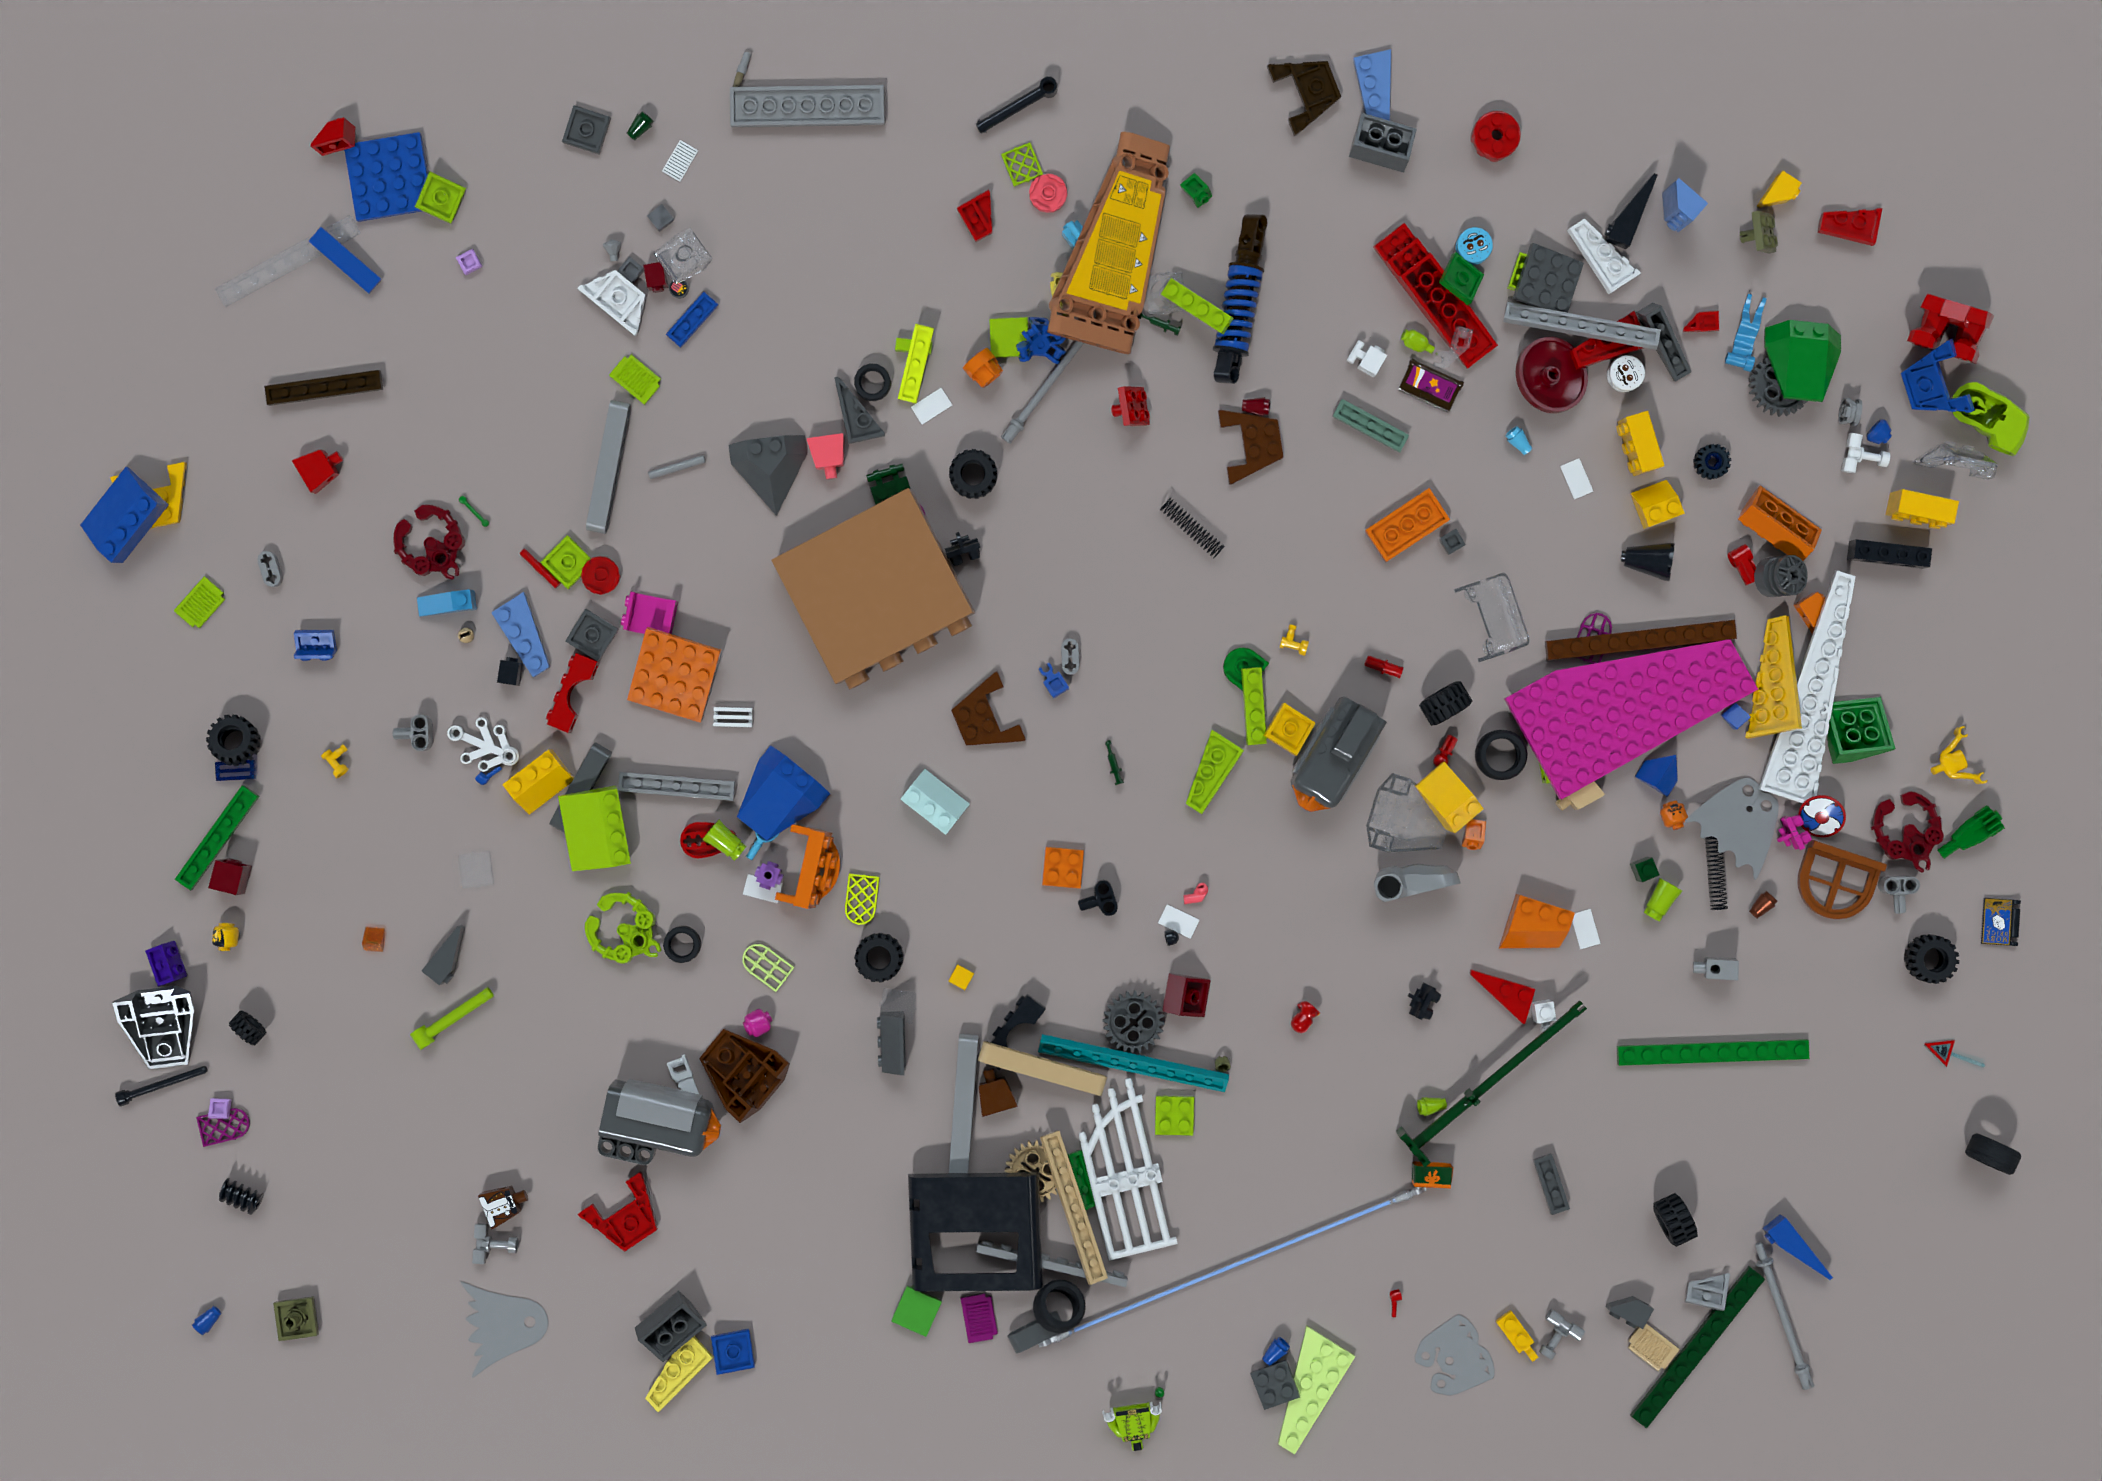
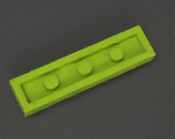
(1197, 306)
(1253, 705)

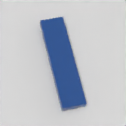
(345, 260)

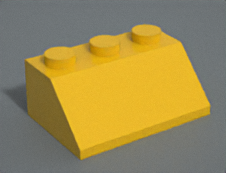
(539, 781)

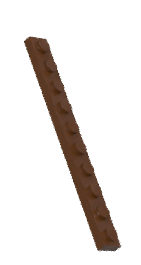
(1640, 639)

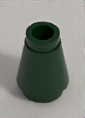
(640, 125)

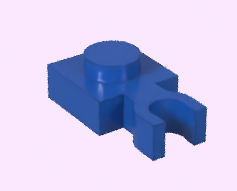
(1054, 683)

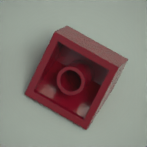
(1186, 995)

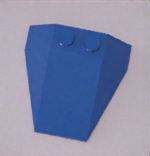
(779, 795)

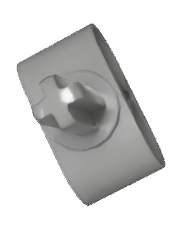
(415, 733)
(1899, 890)

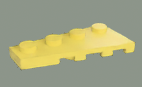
(678, 1373)

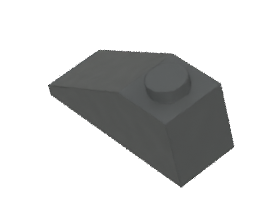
(445, 959)

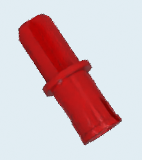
(1383, 666)

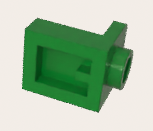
(1196, 190)

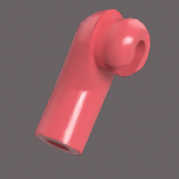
(1198, 895)

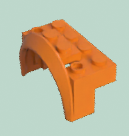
(813, 861)

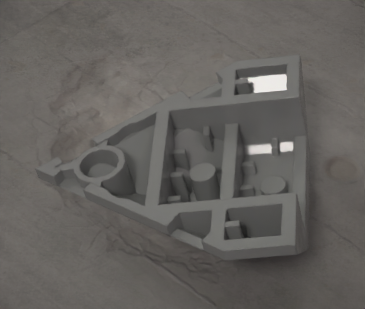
(769, 465)

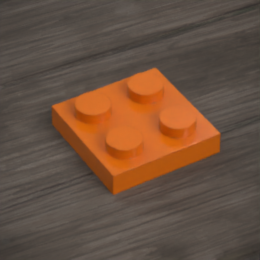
(1063, 867)

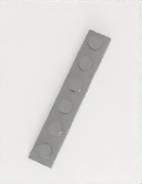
(676, 786)

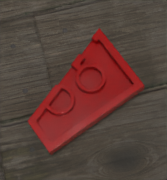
(1855, 226)

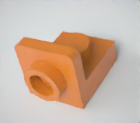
(1474, 834)

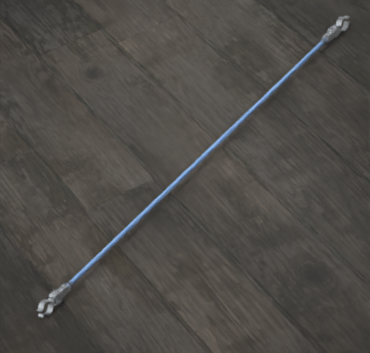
(1403, 1196)

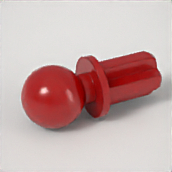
(1446, 750)

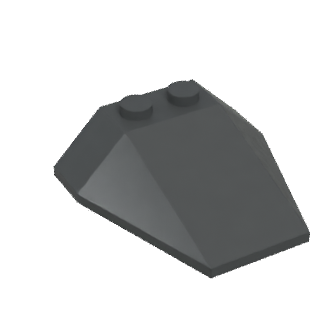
(158, 1024)

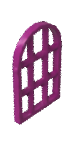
(1590, 628)

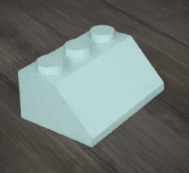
(935, 801)

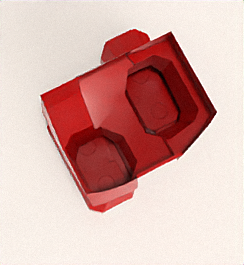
(1940, 314)

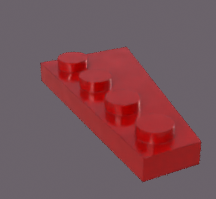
(1598, 350)

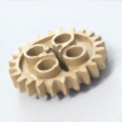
(1021, 1156)

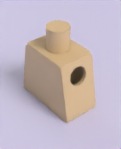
(1581, 797)

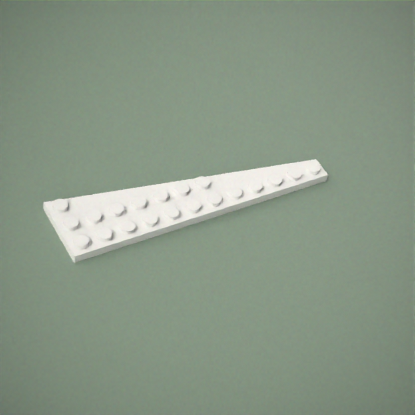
(1798, 753)

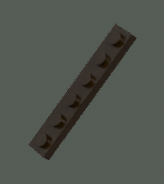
(323, 387)

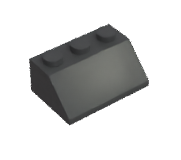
(1382, 142)
(892, 1042)
(670, 1326)

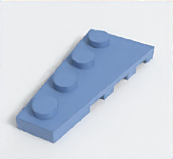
(1374, 80)
(519, 627)

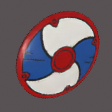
(1822, 816)

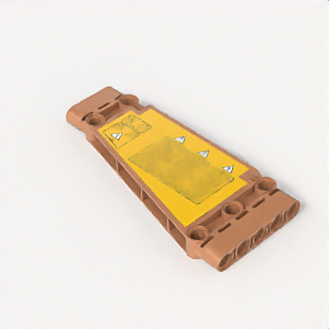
(1114, 251)

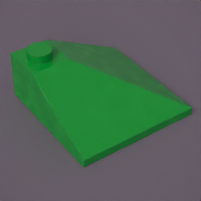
(1858, 730)

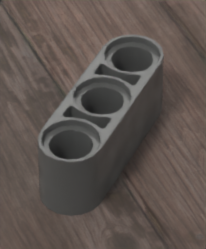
(1030, 1335)

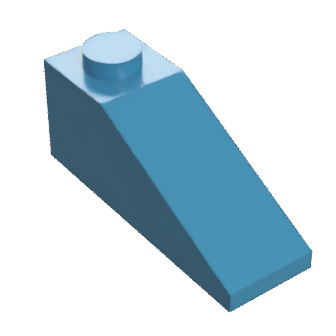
(447, 603)

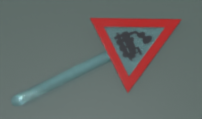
(1943, 1051)

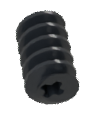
(239, 1197)

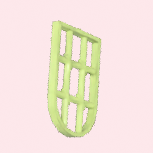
(769, 973)

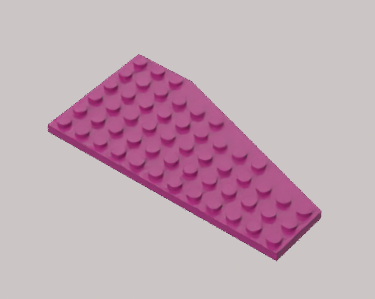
(1613, 711)

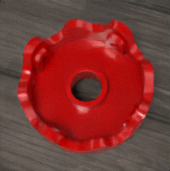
(1488, 146)

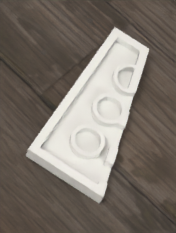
(1605, 262)

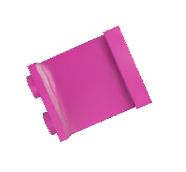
(650, 612)

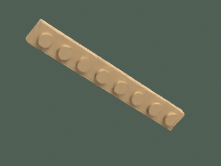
(1073, 1207)

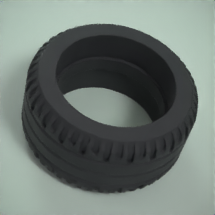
(1521, 754)
(1993, 1154)
(1075, 1297)

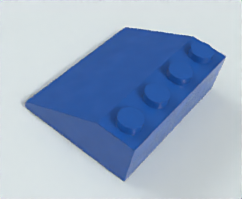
(123, 516)

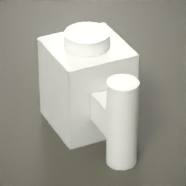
(1370, 361)
(1543, 1013)

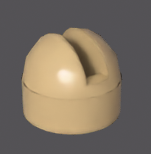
(467, 639)

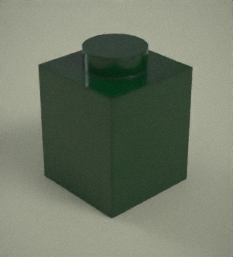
(1644, 869)

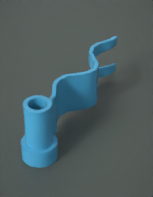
(1745, 337)

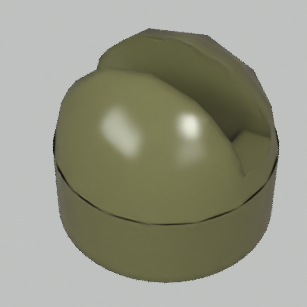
(1222, 1064)

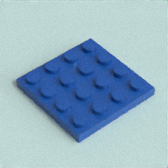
(386, 176)

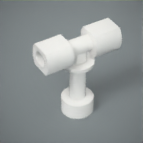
(1857, 453)

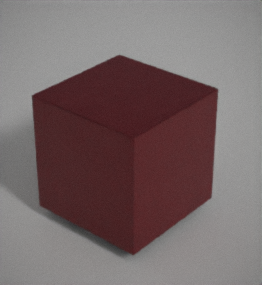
(230, 876)

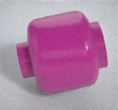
(757, 1022)

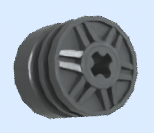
(1781, 576)

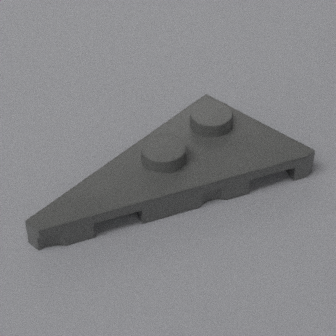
(857, 420)

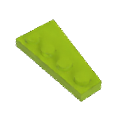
(1216, 764)

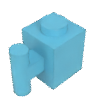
(1071, 232)

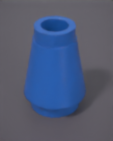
(206, 1320)
(1276, 1350)

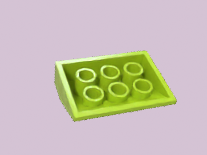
(594, 829)

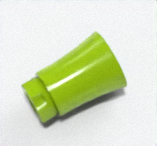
(724, 840)
(1662, 899)

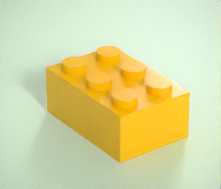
(1640, 443)
(1922, 508)

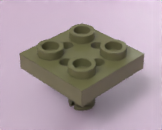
(1762, 233)
(288, 1328)

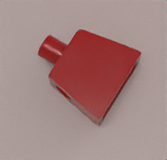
(318, 469)

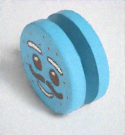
(1474, 245)

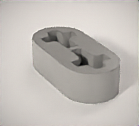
(274, 567)
(1075, 656)

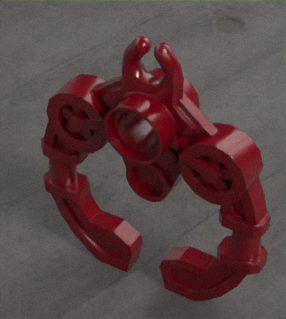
(434, 549)
(1910, 834)

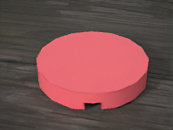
(1048, 193)

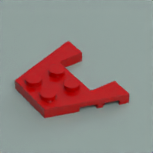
(629, 1223)

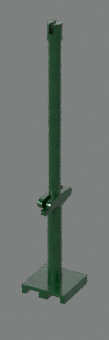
(1471, 1097)

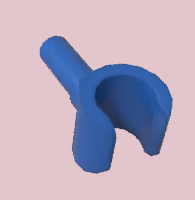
(483, 779)

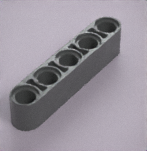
(585, 778)

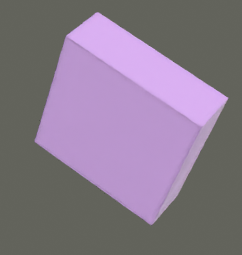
(469, 262)
(219, 1108)

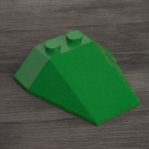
(1803, 357)

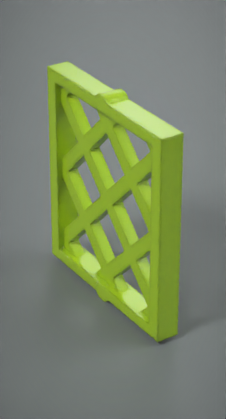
(1009, 169)

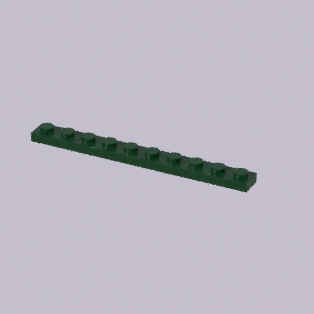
(1696, 1348)

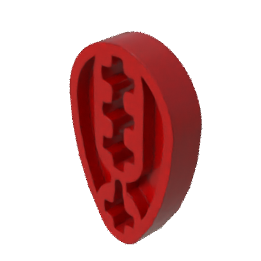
(696, 851)

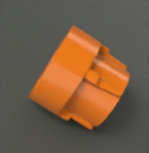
(983, 368)

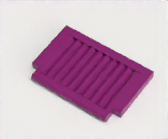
(979, 1317)

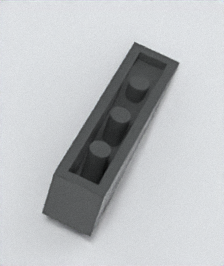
(1668, 346)

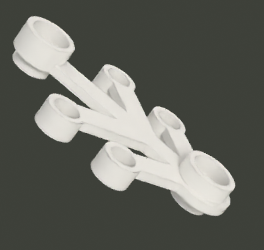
(487, 746)

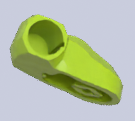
(1994, 417)

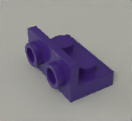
(166, 963)

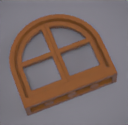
(1844, 858)

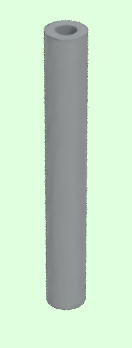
(676, 467)

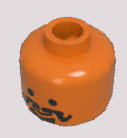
(1673, 815)

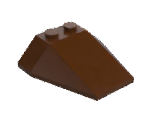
(743, 1073)

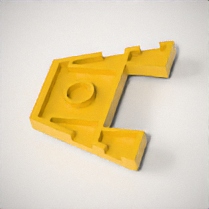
(171, 494)

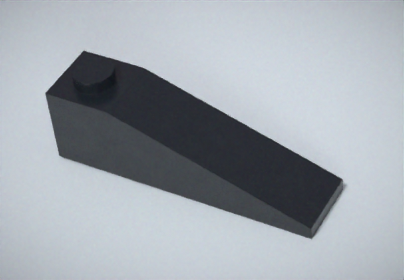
(1623, 228)

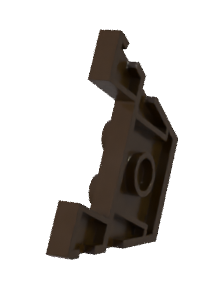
(1315, 87)

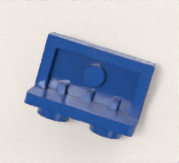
(314, 644)

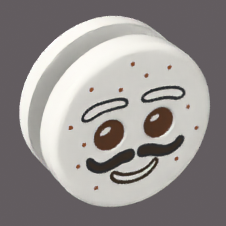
(1625, 373)

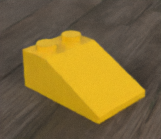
(1448, 798)

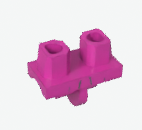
(1790, 825)

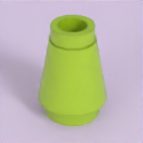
(1428, 1106)

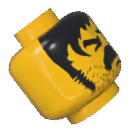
(225, 936)

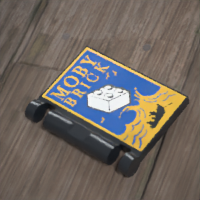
(2000, 921)

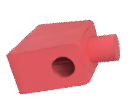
(827, 453)

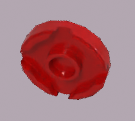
(600, 575)

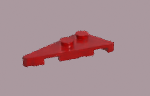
(1513, 996)

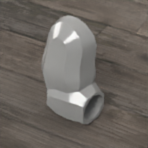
(1412, 879)

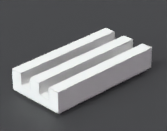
(716, 717)

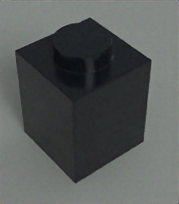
(510, 671)

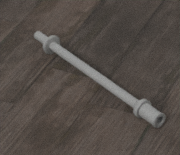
(1018, 423)
(1801, 1368)

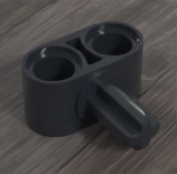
(1099, 899)

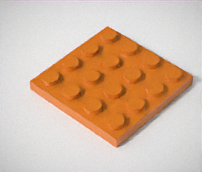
(674, 674)

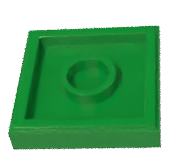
(1461, 278)

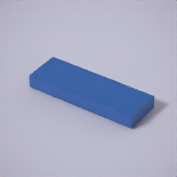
(692, 319)

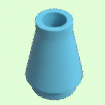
(1519, 440)

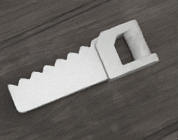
(684, 1078)

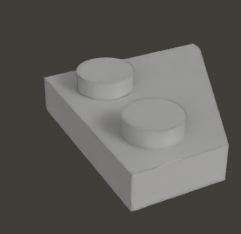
(1709, 1292)

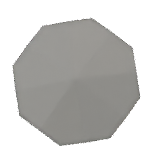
(612, 248)

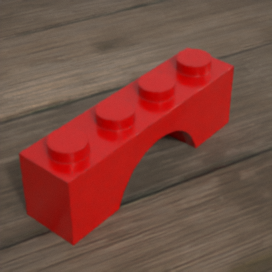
(563, 715)

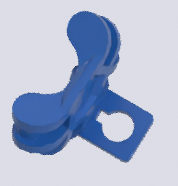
(1039, 342)

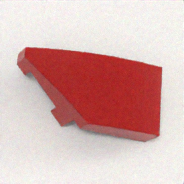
(1703, 322)

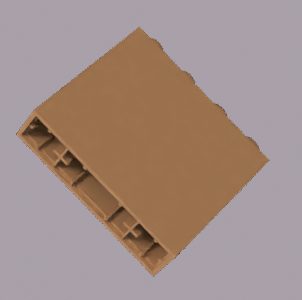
(874, 589)

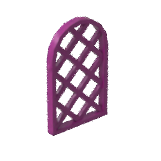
(202, 1132)

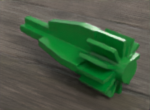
(1974, 831)

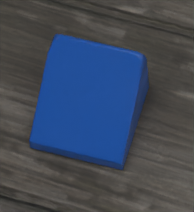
(1735, 716)

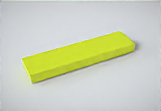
(915, 363)

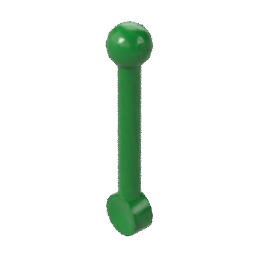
(463, 500)

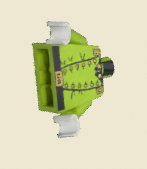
(1133, 1422)

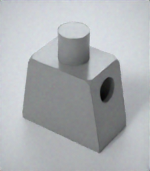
(1726, 968)

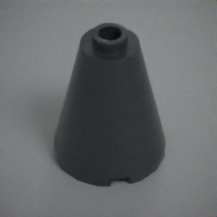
(1650, 559)

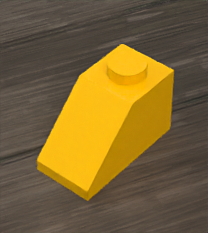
(1781, 190)

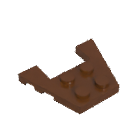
(1260, 442)
(977, 719)

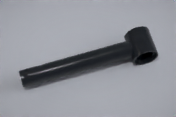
(1018, 105)

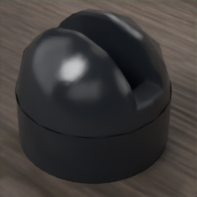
(1171, 937)

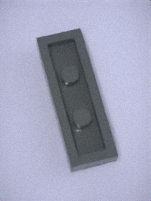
(1551, 1184)

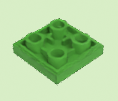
(916, 1311)

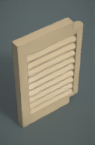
(1652, 1347)

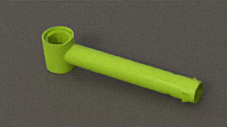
(424, 1036)

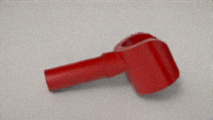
(1395, 1295)

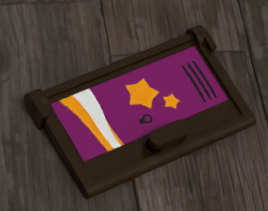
(1433, 385)

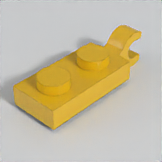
(1516, 1334)

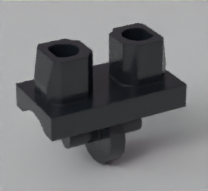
(954, 552)
(1421, 1001)

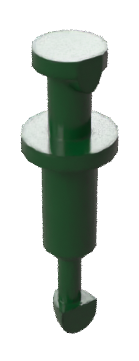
(1162, 324)
(1113, 763)

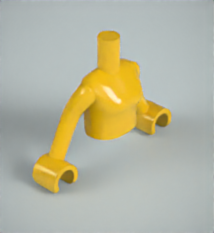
(1955, 761)

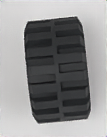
(966, 458)
(1445, 703)
(223, 729)
(1946, 962)
(864, 966)
(1675, 1219)

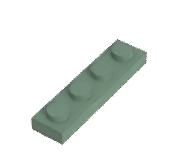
(1370, 425)

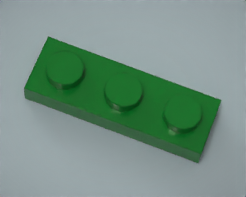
(1080, 1172)

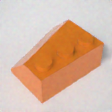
(1535, 924)

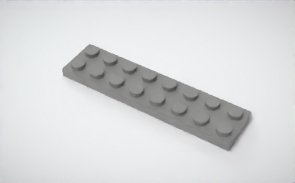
(807, 106)

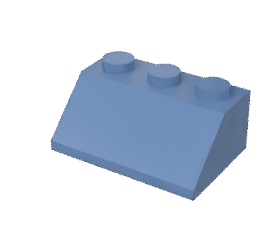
(1681, 205)

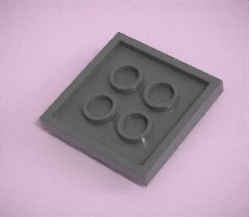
(1548, 279)

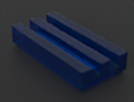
(252, 769)

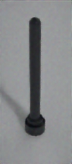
(124, 1097)

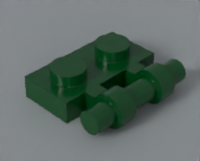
(886, 490)

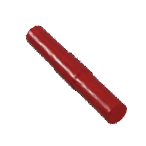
(540, 568)

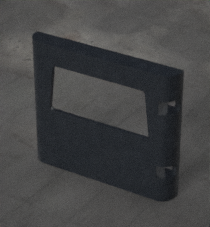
(976, 1205)

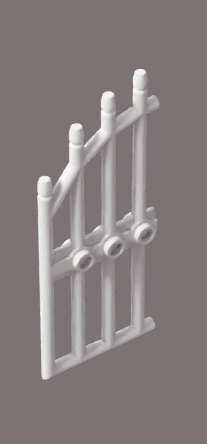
(1125, 1180)

